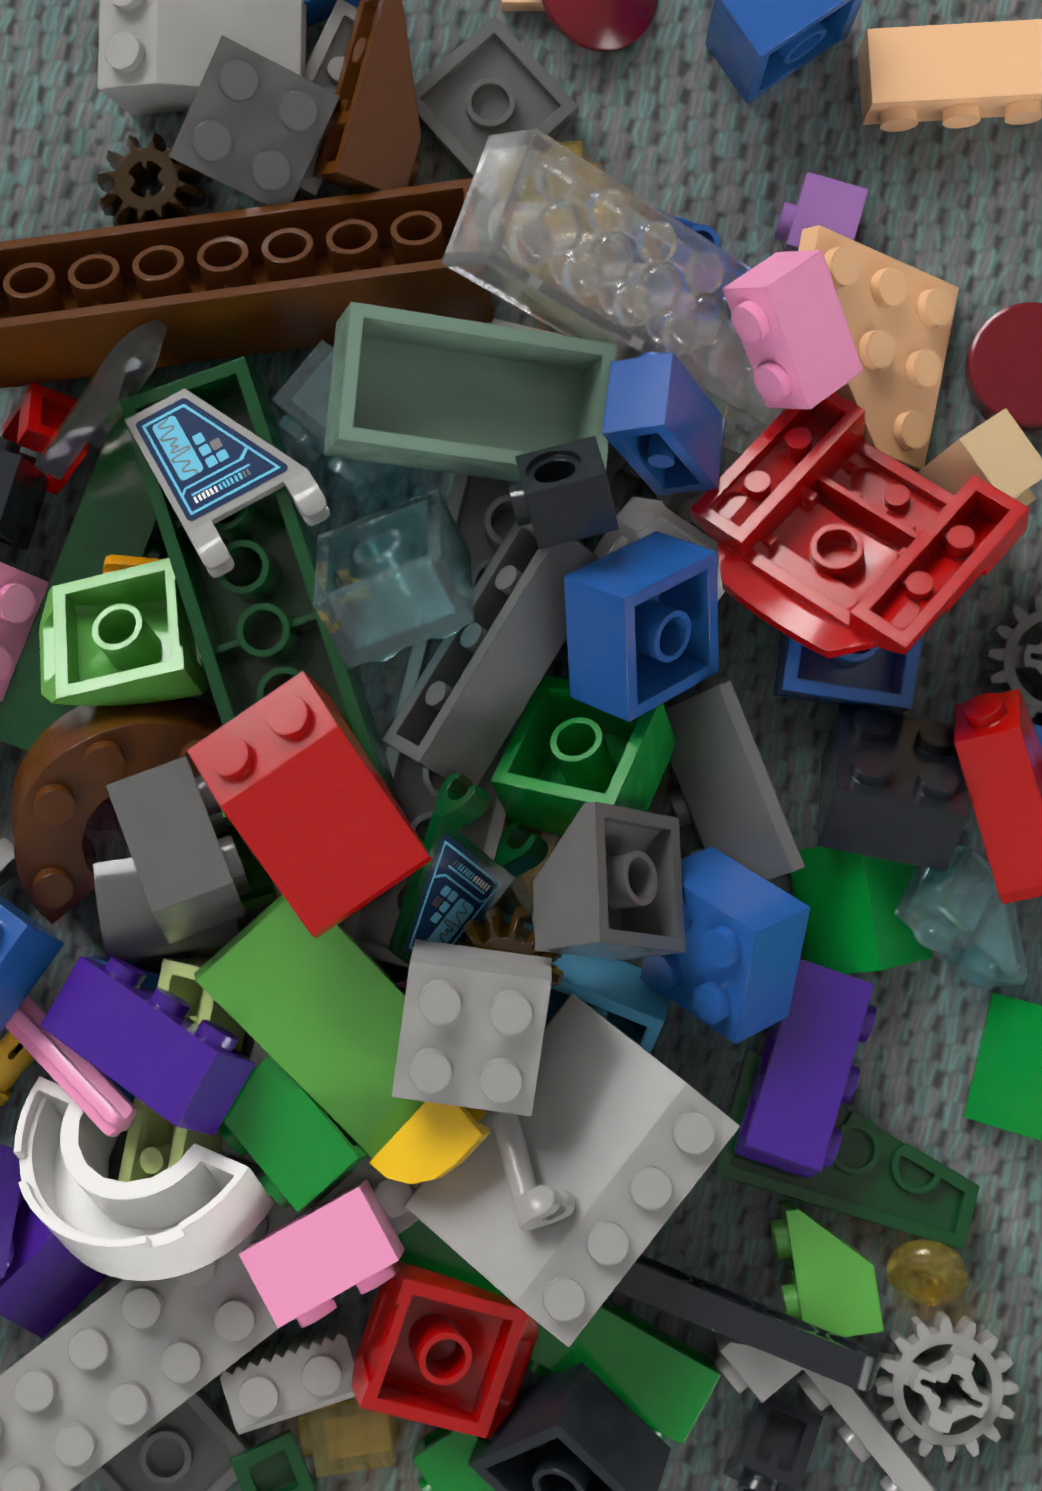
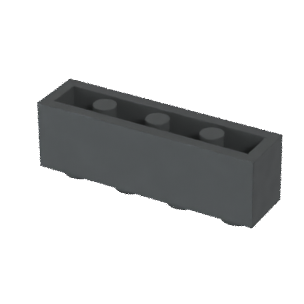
(491, 666)

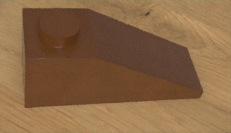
(376, 120)

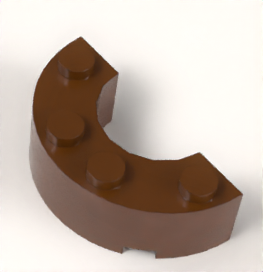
(67, 781)

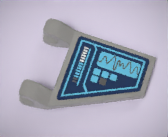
(216, 469)

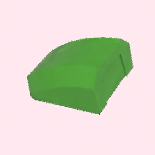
(119, 640)

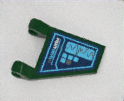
(460, 878)

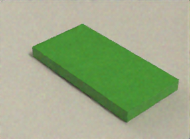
(319, 1015)

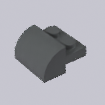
(130, 927)

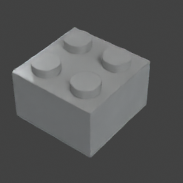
(472, 1027)

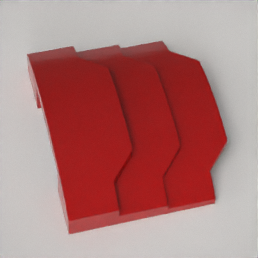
(847, 539)

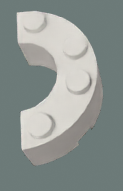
(134, 1227)

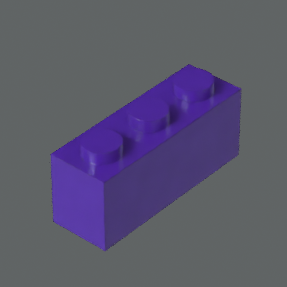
(149, 1043)
(807, 1073)

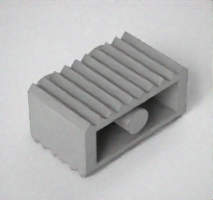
(291, 1376)

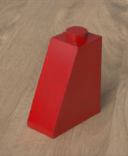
(1004, 783)

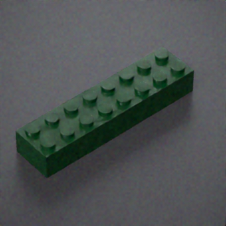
(260, 617)

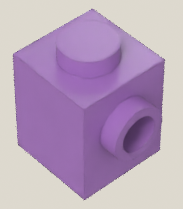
(822, 203)

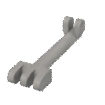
(533, 1204)

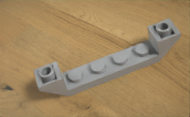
(863, 1429)

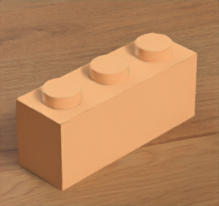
(951, 74)

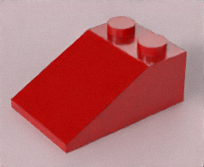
(309, 803)

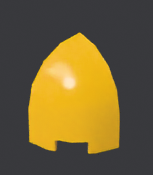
(431, 1143)

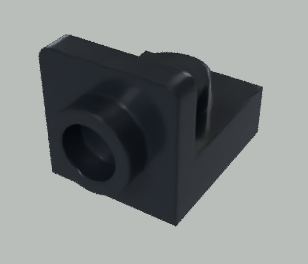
(774, 1446)

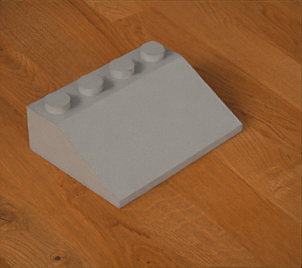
(160, 49)
(608, 1131)

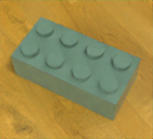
(459, 391)

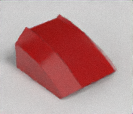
(442, 1352)

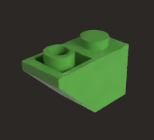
(828, 1276)

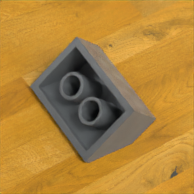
(725, 785)

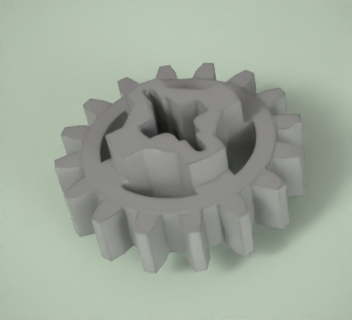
(953, 1360)

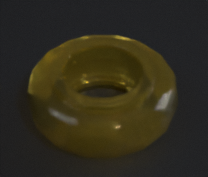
(920, 1256)

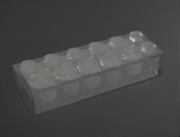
(603, 266)

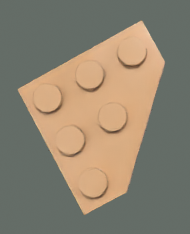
(901, 337)

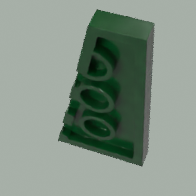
(869, 1179)

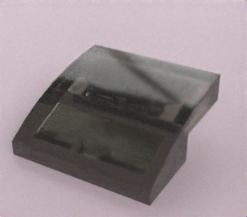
(98, 405)

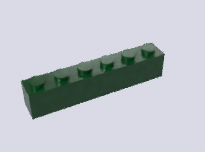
(110, 520)

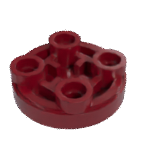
(1006, 365)

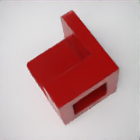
(36, 421)

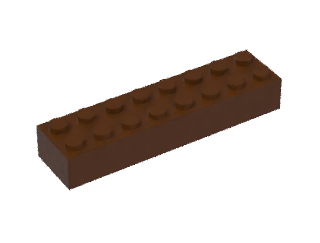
(229, 280)

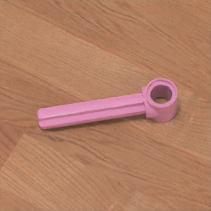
(74, 1074)

